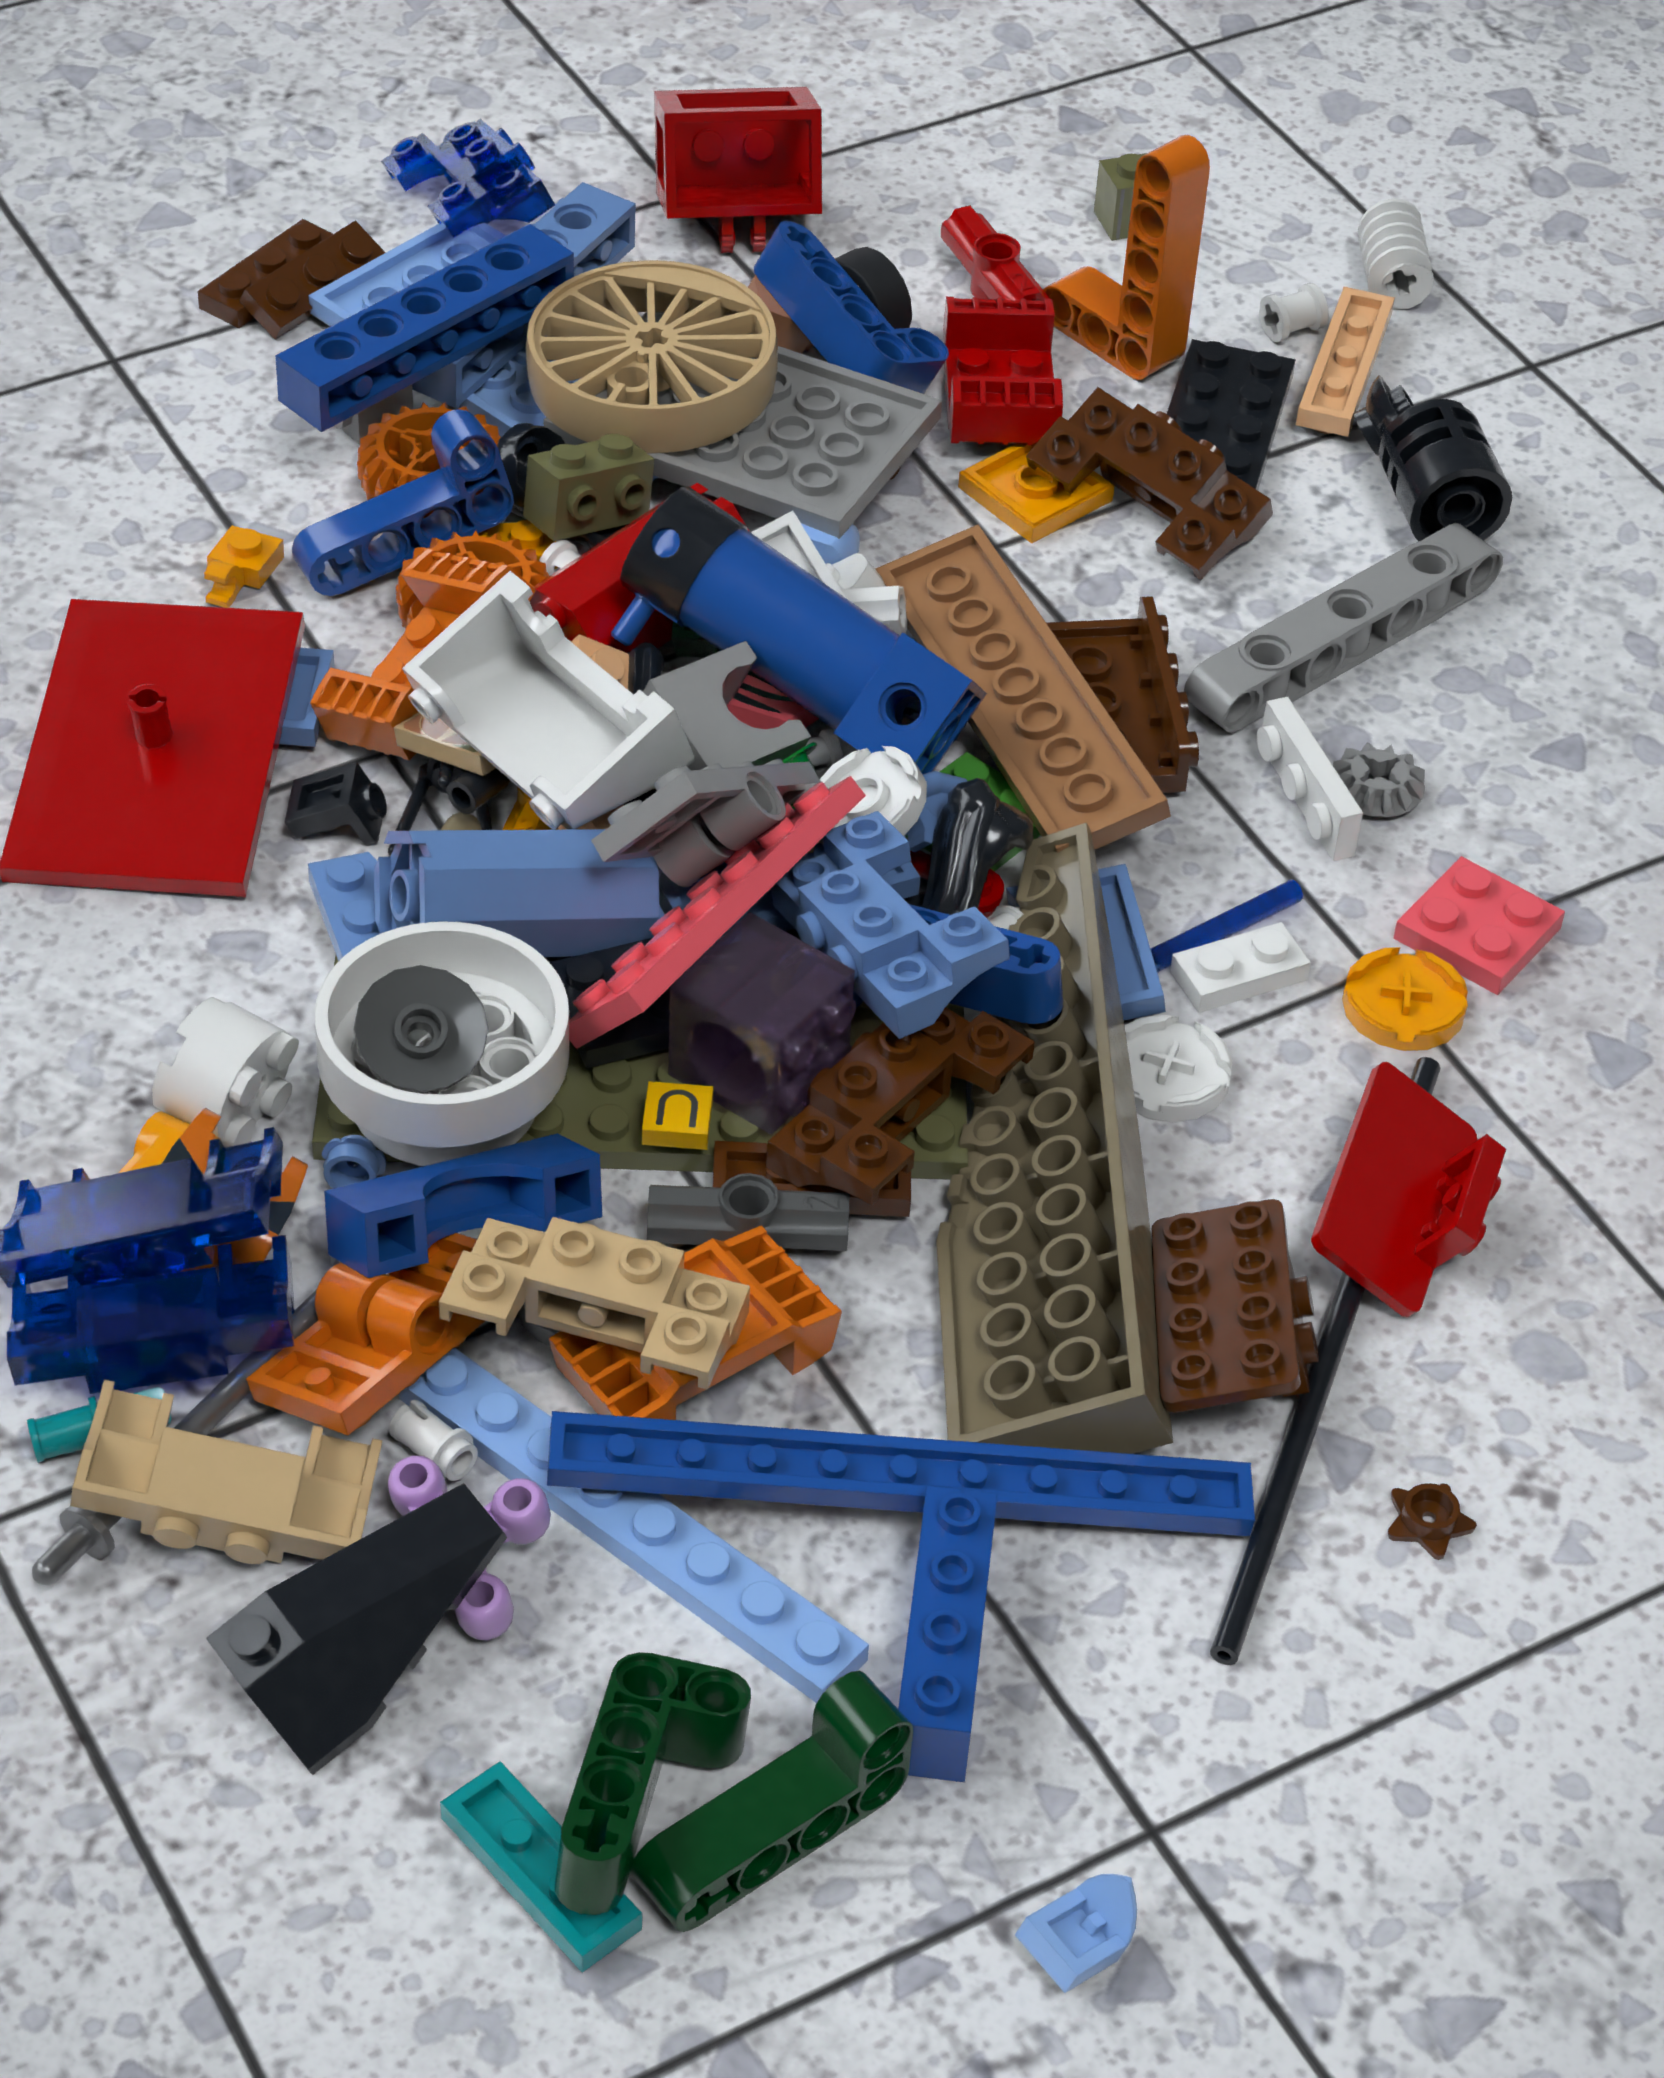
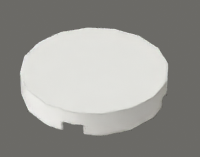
(889, 782)

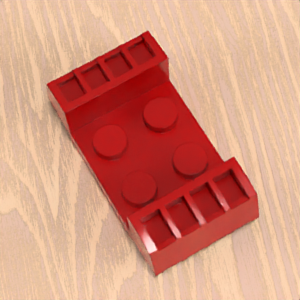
(1000, 370)

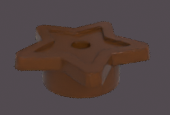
(1431, 1501)

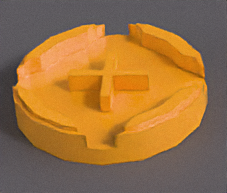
(1405, 999)

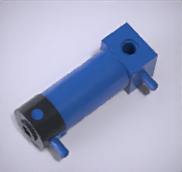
(807, 637)

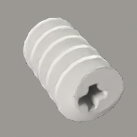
(1396, 252)

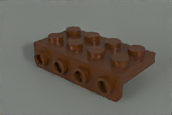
(1137, 686)

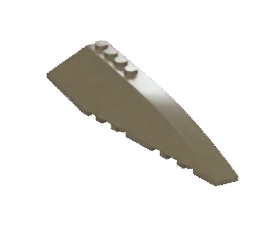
(1051, 1217)

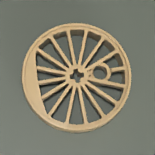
(598, 336)

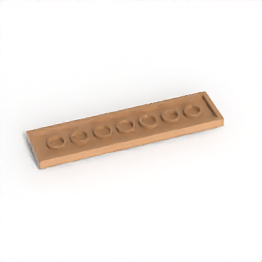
(1038, 710)

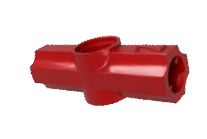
(989, 258)

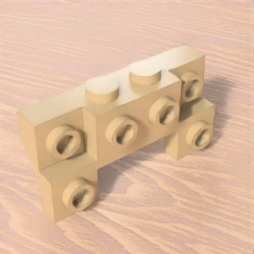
(600, 1290)
(221, 1490)

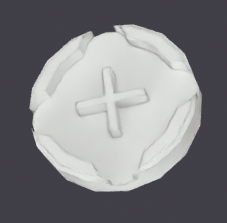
(1176, 1068)

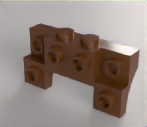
(1160, 469)
(881, 1094)

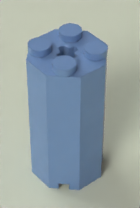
(521, 882)

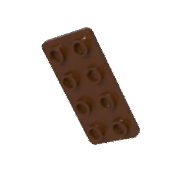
(1229, 1308)

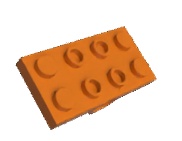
(367, 1341)

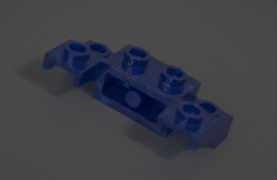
(484, 173)
(141, 1218)

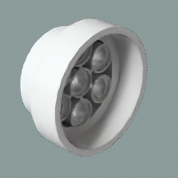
(522, 1052)

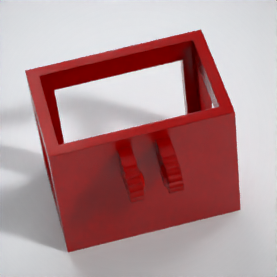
(738, 156)

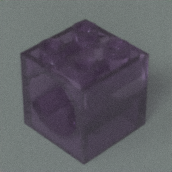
(760, 1021)

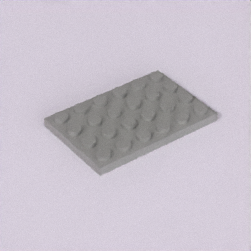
(814, 448)

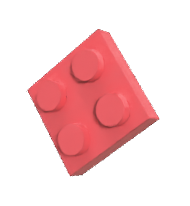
(1479, 924)

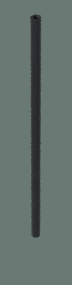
(1295, 1450)

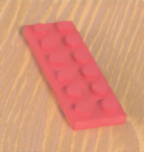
(715, 906)

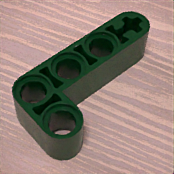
(648, 1714)
(782, 1810)

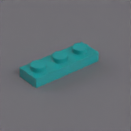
(521, 1850)

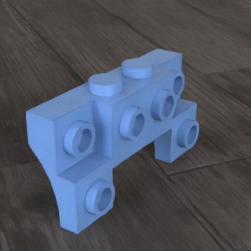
(853, 915)

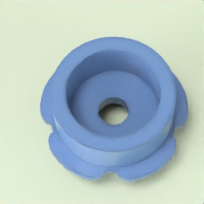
(351, 1161)

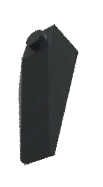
(344, 1630)

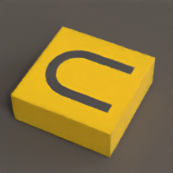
(677, 1115)

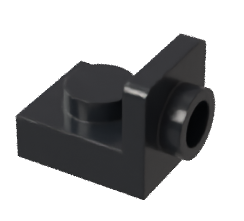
(336, 799)

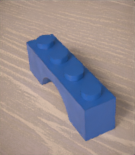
(398, 1216)

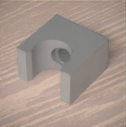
(715, 735)

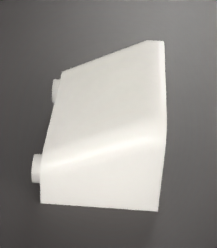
(544, 709)

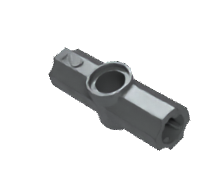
(745, 1203)

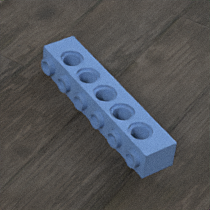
(589, 224)

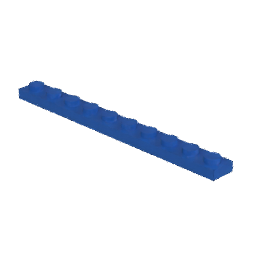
(894, 1472)

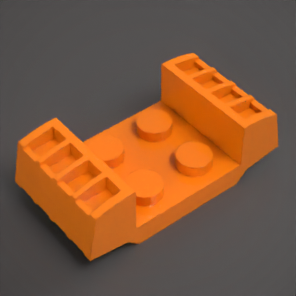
(368, 708)
(784, 1318)

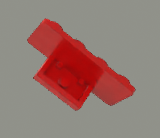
(1405, 1191)

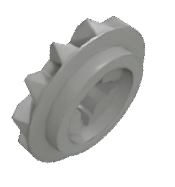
(1377, 795)

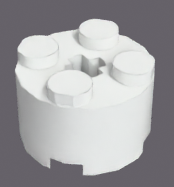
(228, 1066)

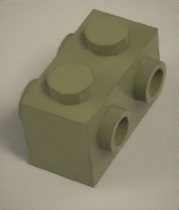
(587, 486)

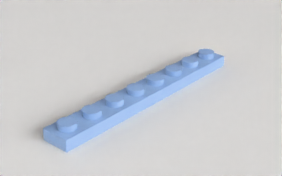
(648, 1534)

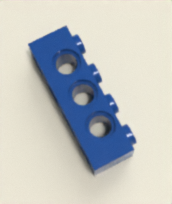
(946, 1629)

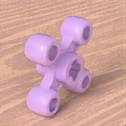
(516, 1507)

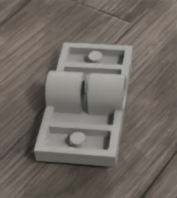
(703, 816)

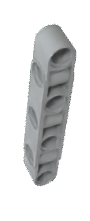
(1343, 626)

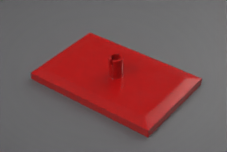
(154, 748)

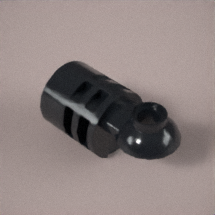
(1435, 462)

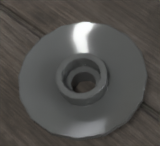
(426, 1001)

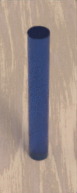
(1229, 922)

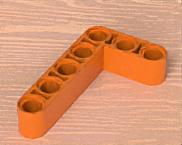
(1148, 316)

